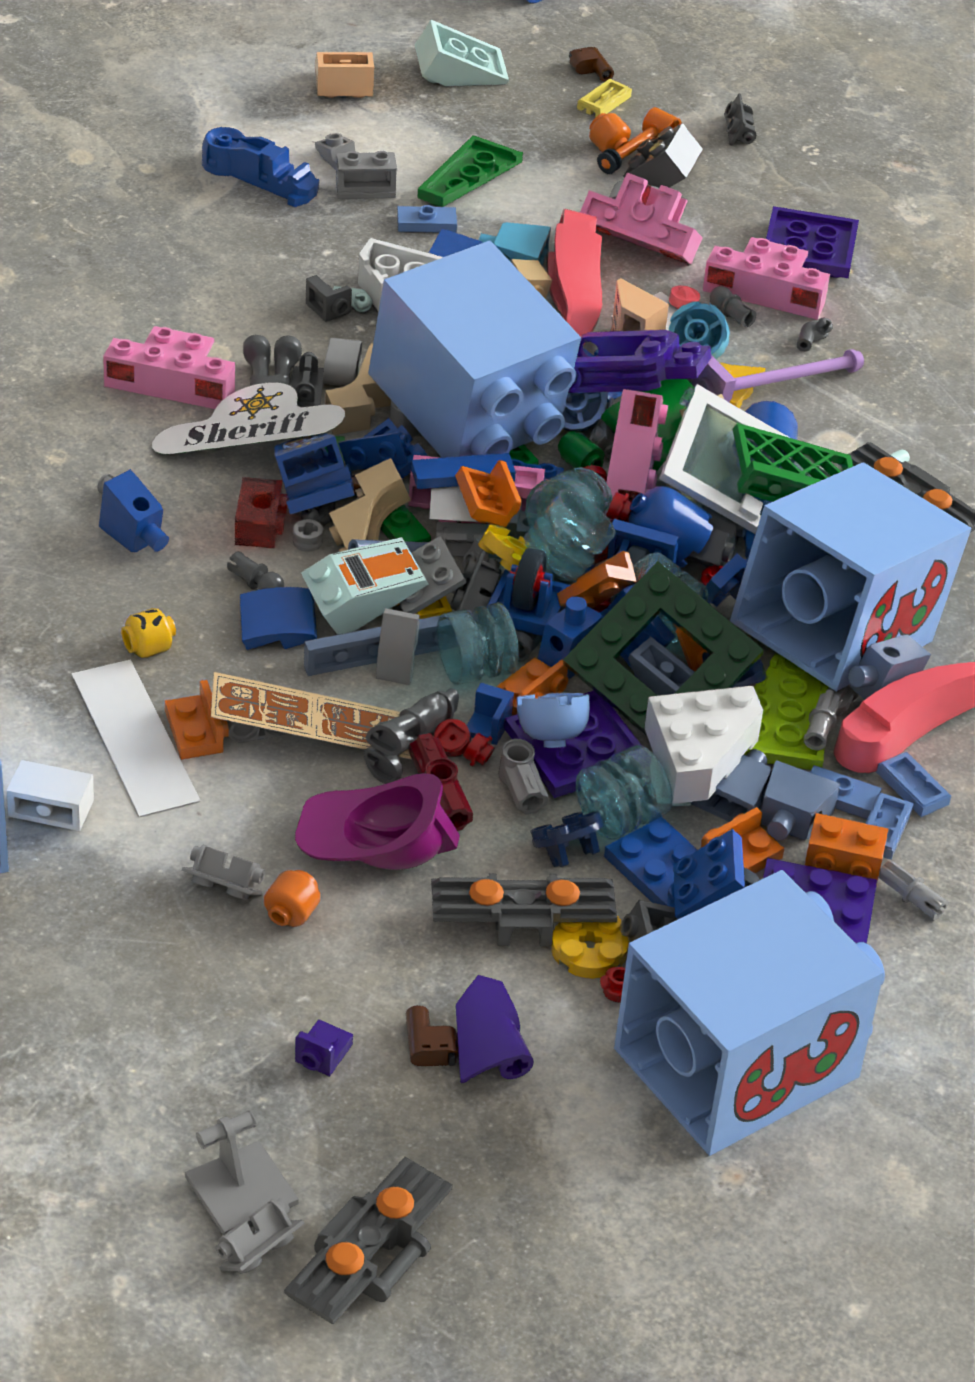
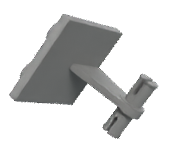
(440, 572)
(238, 1179)

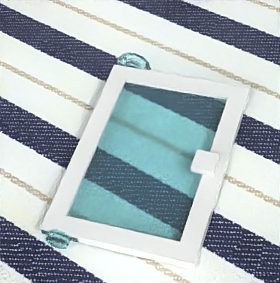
(706, 460)

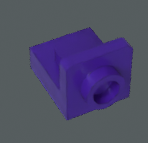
(322, 1047)

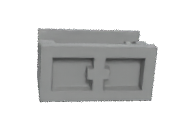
(366, 175)

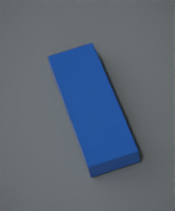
(442, 471)

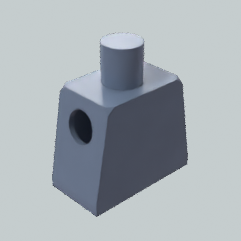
(886, 663)
(741, 789)
(794, 799)

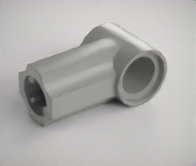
(521, 776)

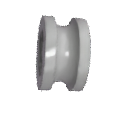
(307, 535)

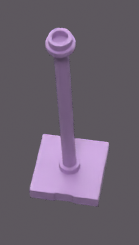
(720, 381)

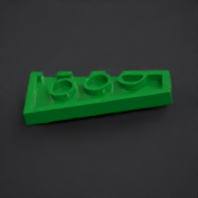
(468, 169)

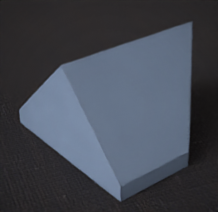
(658, 668)

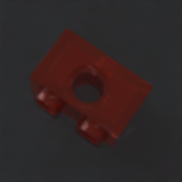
(259, 512)

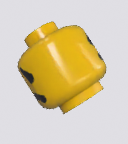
(148, 633)

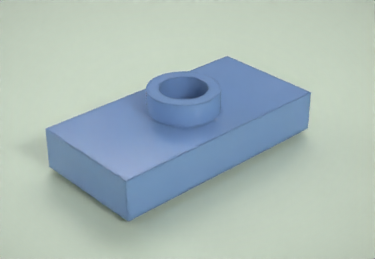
(426, 219)
(913, 784)
(854, 795)
(890, 814)

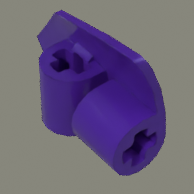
(490, 1032)

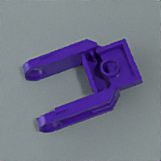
(636, 361)

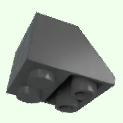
(666, 158)

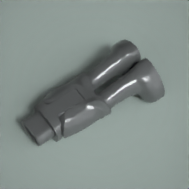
(258, 354)
(393, 737)

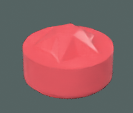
(683, 295)

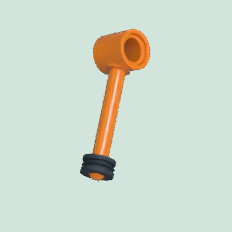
(653, 123)

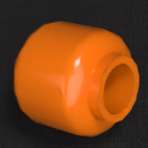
(609, 132)
(292, 898)

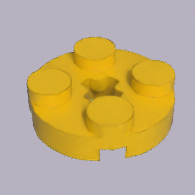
(506, 547)
(586, 962)

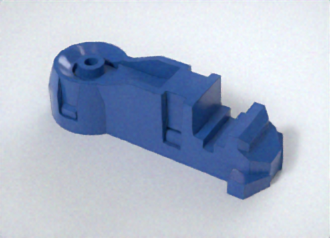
(258, 163)

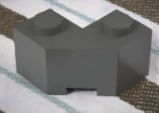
(721, 542)

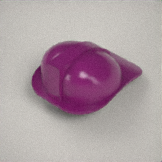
(379, 825)

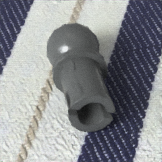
(732, 306)
(255, 574)

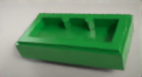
(405, 525)

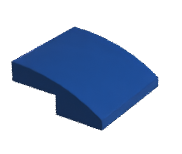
(320, 490)
(277, 615)

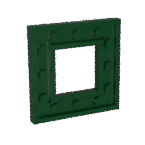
(659, 591)

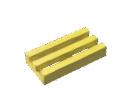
(608, 100)

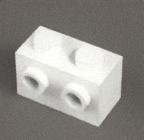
(50, 795)

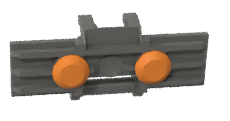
(915, 480)
(523, 902)
(356, 1233)

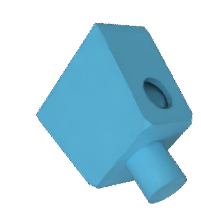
(521, 241)

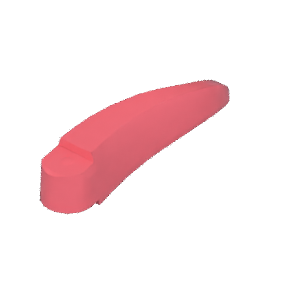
(576, 271)
(902, 714)

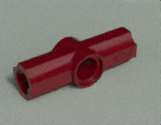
(431, 758)

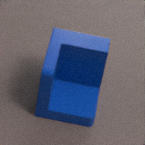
(490, 711)

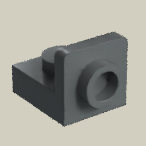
(326, 301)

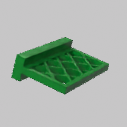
(766, 479)

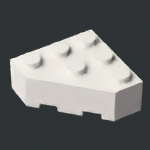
(383, 260)
(702, 737)

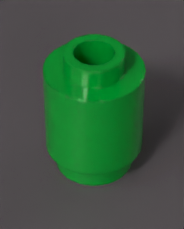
(580, 451)

